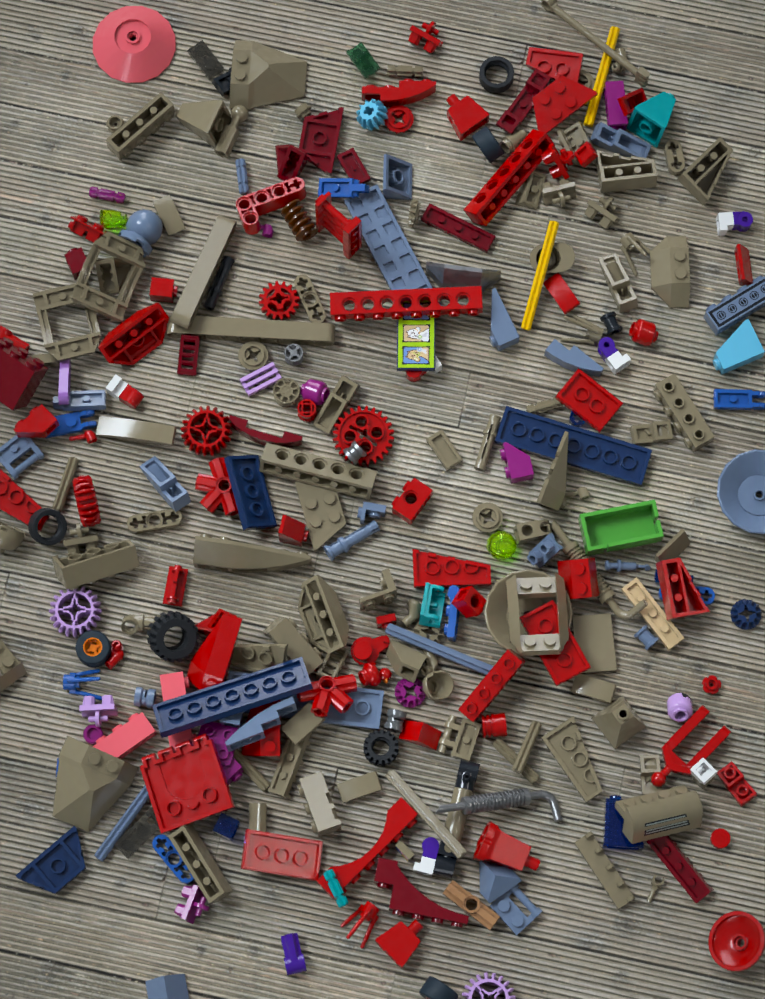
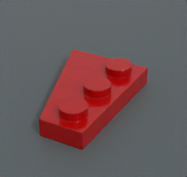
(555, 62)

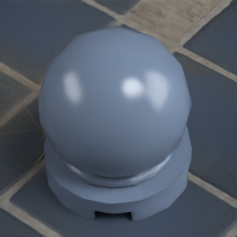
(143, 229)

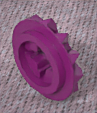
(410, 701)

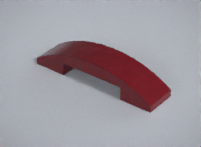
(523, 103)
(288, 440)

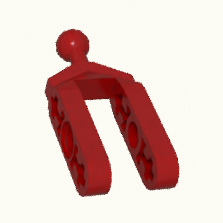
(673, 762)

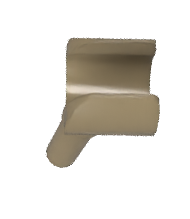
(582, 492)
(655, 886)

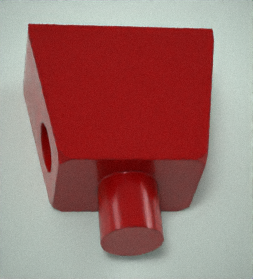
(465, 115)
(400, 941)

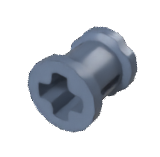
(646, 637)

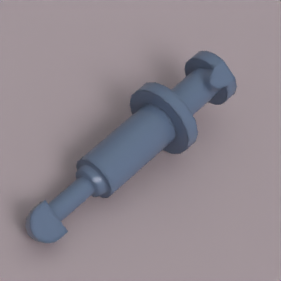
(625, 566)

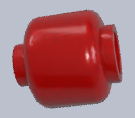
(643, 332)

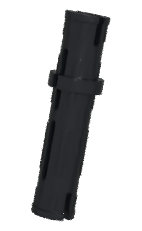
(215, 291)

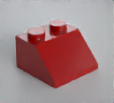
(579, 577)

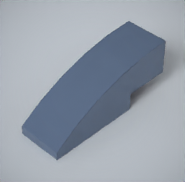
(619, 141)
(572, 359)
(165, 483)

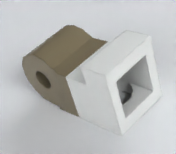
(703, 773)

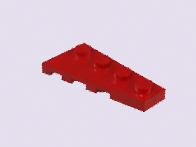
(17, 503)
(448, 571)

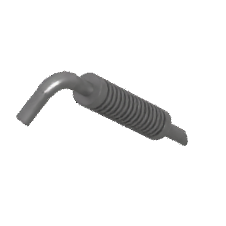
(502, 800)

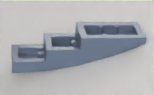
(254, 728)

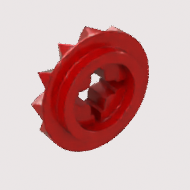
(397, 111)

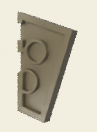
(258, 656)

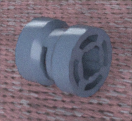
(144, 697)

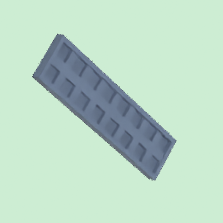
(387, 241)

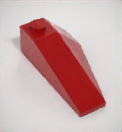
(214, 657)
(271, 744)

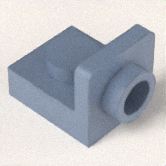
(372, 509)

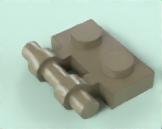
(465, 740)

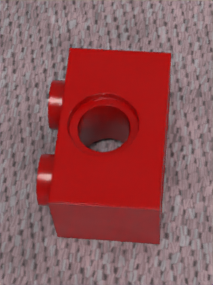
(407, 511)

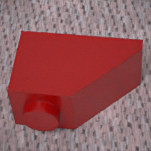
(292, 531)

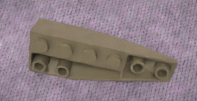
(243, 557)

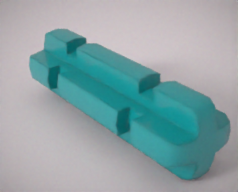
(335, 888)

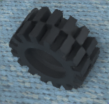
(384, 736)

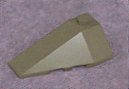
(554, 486)

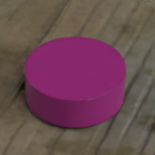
(92, 733)

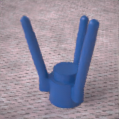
(73, 681)

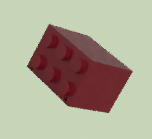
(18, 375)

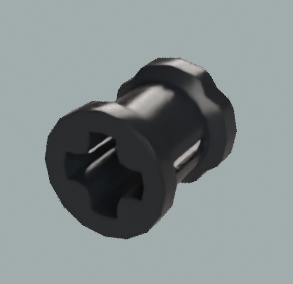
(611, 323)

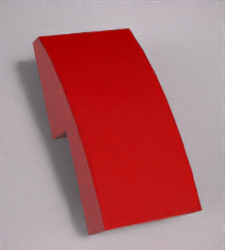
(561, 293)
(736, 784)

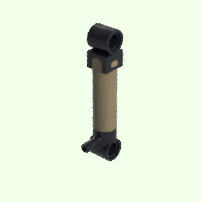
(456, 820)

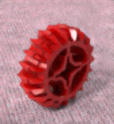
(214, 431)
(86, 501)

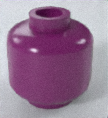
(315, 391)

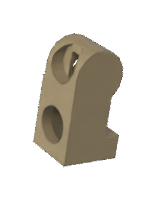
(531, 531)

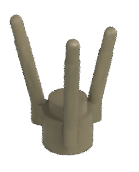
(631, 243)
(593, 331)

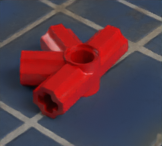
(213, 484)
(334, 696)

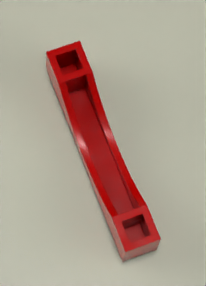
(398, 819)

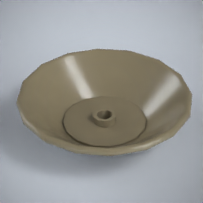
(497, 608)

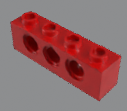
(491, 685)

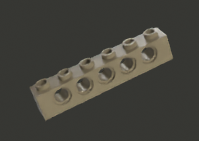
(318, 471)

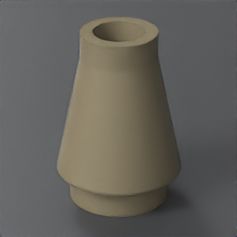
(512, 141)

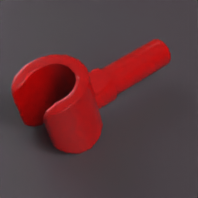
(89, 435)

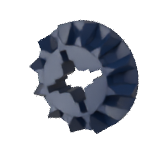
(741, 621)

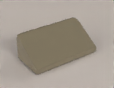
(531, 191)
(673, 547)
(301, 724)

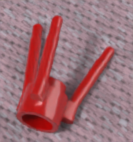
(366, 912)

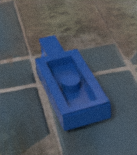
(342, 187)

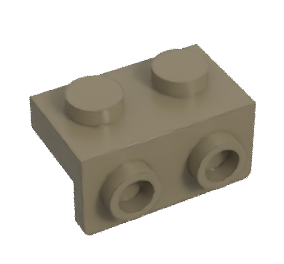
(573, 138)

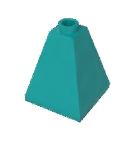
(652, 117)

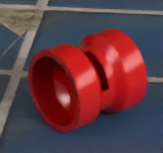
(306, 414)

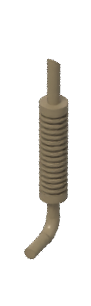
(606, 595)

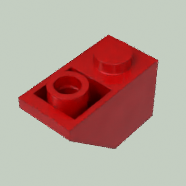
(37, 424)

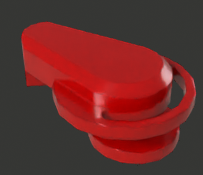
(369, 649)

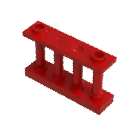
(346, 231)

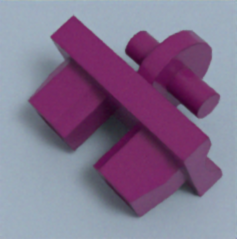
(194, 904)

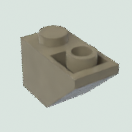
(405, 660)

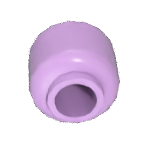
(679, 707)

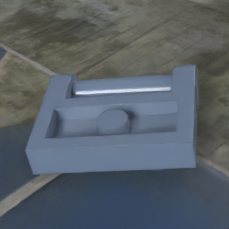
(15, 449)
(511, 914)

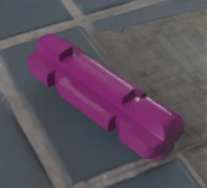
(107, 195)

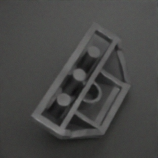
(461, 276)

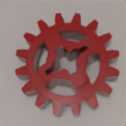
(268, 302)

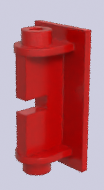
(81, 225)
(175, 586)

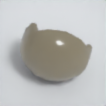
(438, 685)

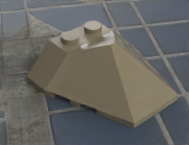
(264, 75)
(88, 783)

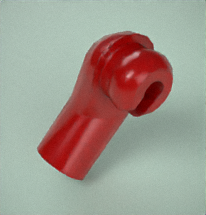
(116, 654)

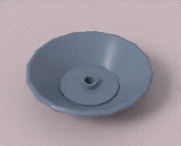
(738, 489)

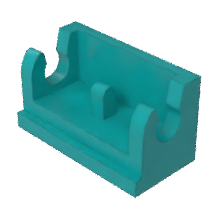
(432, 606)

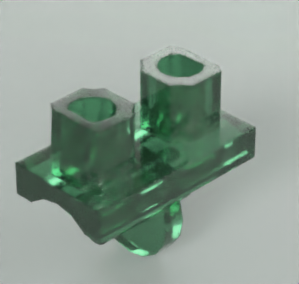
(363, 60)

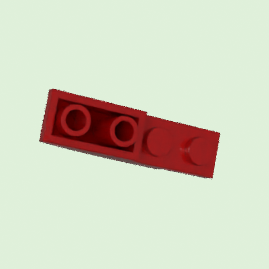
(407, 92)

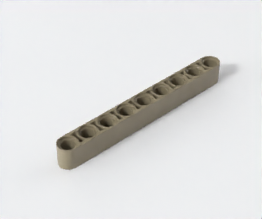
(257, 330)

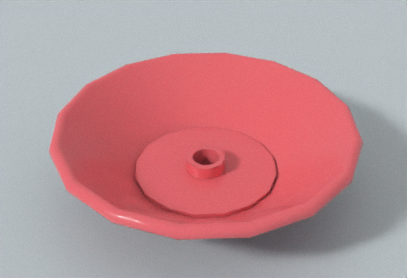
(137, 59)

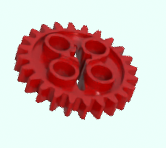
(374, 422)

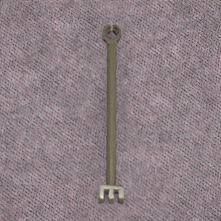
(641, 74)

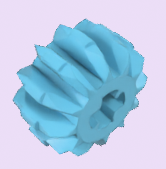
(372, 114)

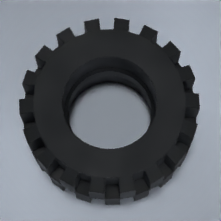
(186, 644)

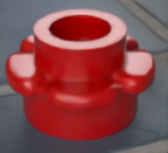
(711, 689)

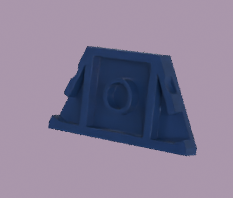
(57, 864)

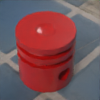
(494, 725)

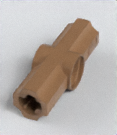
(460, 896)

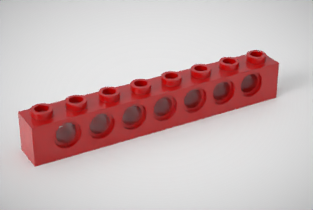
(415, 296)

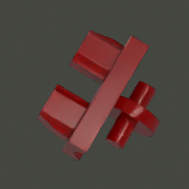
(417, 34)
(560, 168)

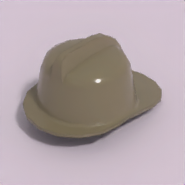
(560, 260)

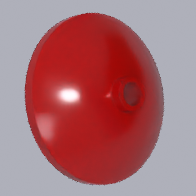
(726, 939)

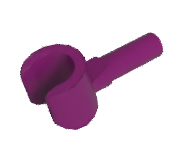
(267, 230)

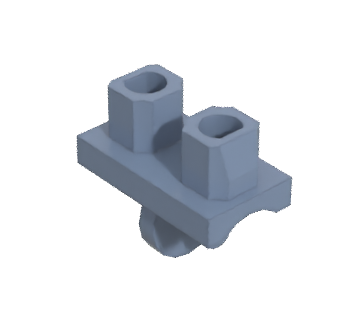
(544, 551)

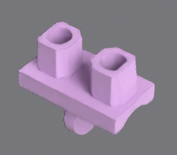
(98, 712)

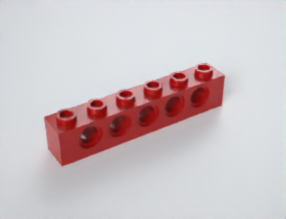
(508, 178)

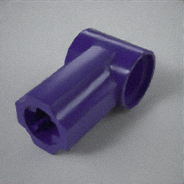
(293, 959)

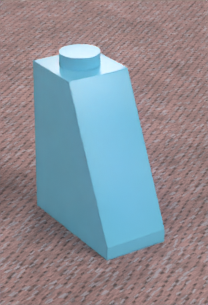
(739, 349)

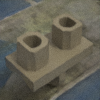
(558, 194)
(608, 218)
(72, 543)

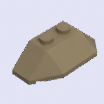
(671, 271)
(322, 615)

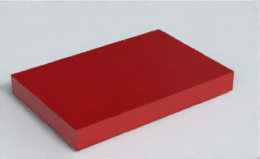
(589, 400)

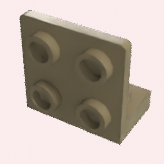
(385, 596)

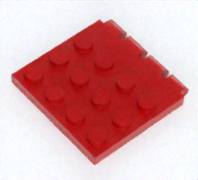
(186, 783)

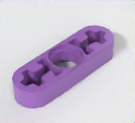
(64, 382)

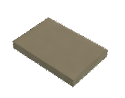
(596, 641)

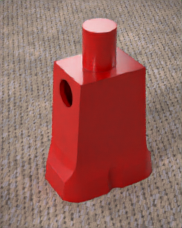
(503, 849)

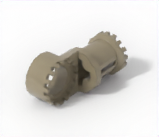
(140, 621)

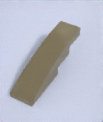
(136, 430)

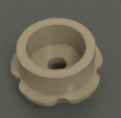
(303, 111)
(112, 120)

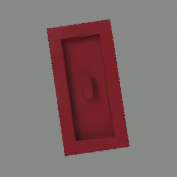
(353, 166)

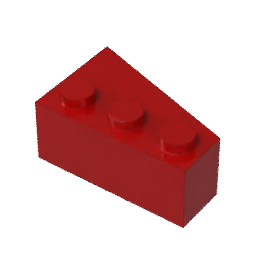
(678, 591)

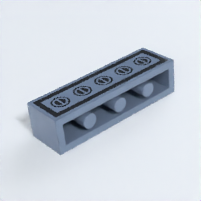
(736, 307)

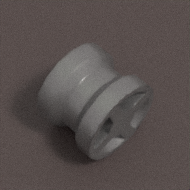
(293, 350)
(354, 452)

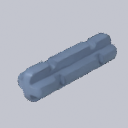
(242, 176)

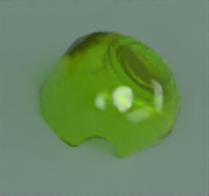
(112, 219)
(501, 545)

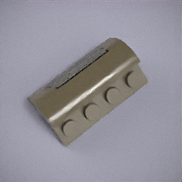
(660, 813)

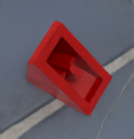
(420, 734)

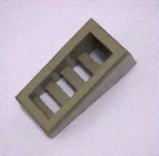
(323, 671)

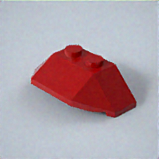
(135, 336)

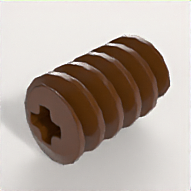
(298, 222)

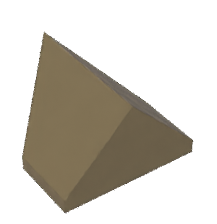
(111, 274)

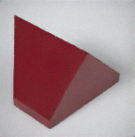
(290, 161)

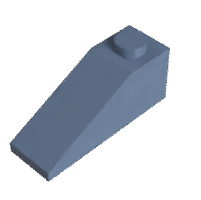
(502, 330)

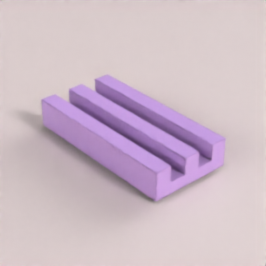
(258, 372)

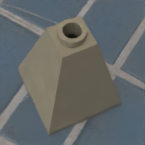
(205, 119)
(618, 722)

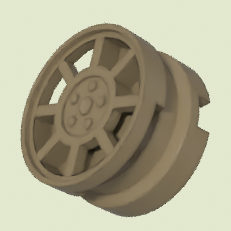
(286, 392)

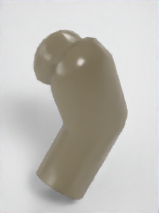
(616, 67)
(414, 613)
(431, 663)

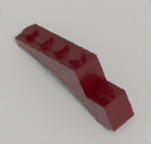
(408, 900)

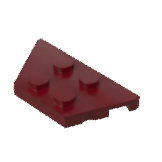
(321, 137)

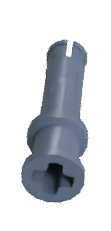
(344, 544)

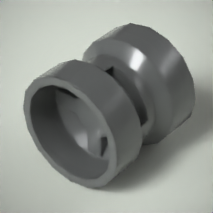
(395, 720)

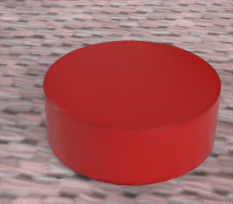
(720, 838)

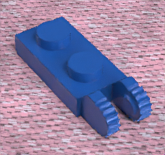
(737, 399)
(71, 423)
(452, 627)

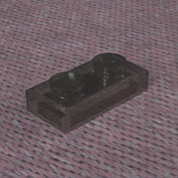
(205, 60)

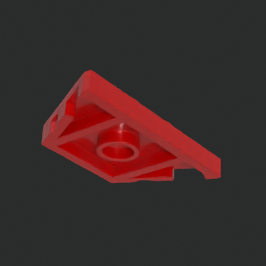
(559, 102)

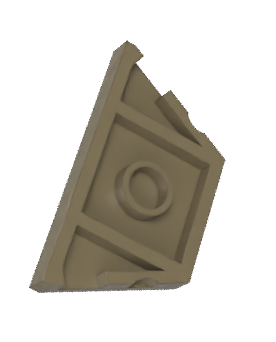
(321, 512)

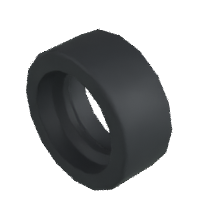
(496, 61)
(33, 526)

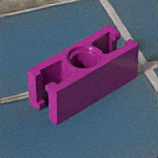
(614, 114)

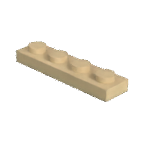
(653, 614)

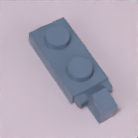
(83, 401)

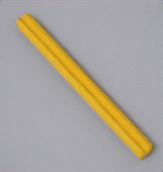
(601, 78)
(540, 275)

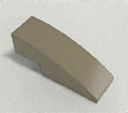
(618, 283)
(336, 404)

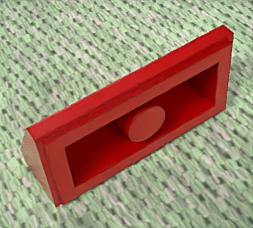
(743, 265)

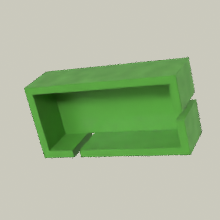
(620, 527)

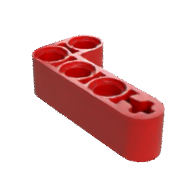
(289, 189)

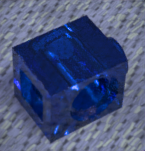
(226, 827)

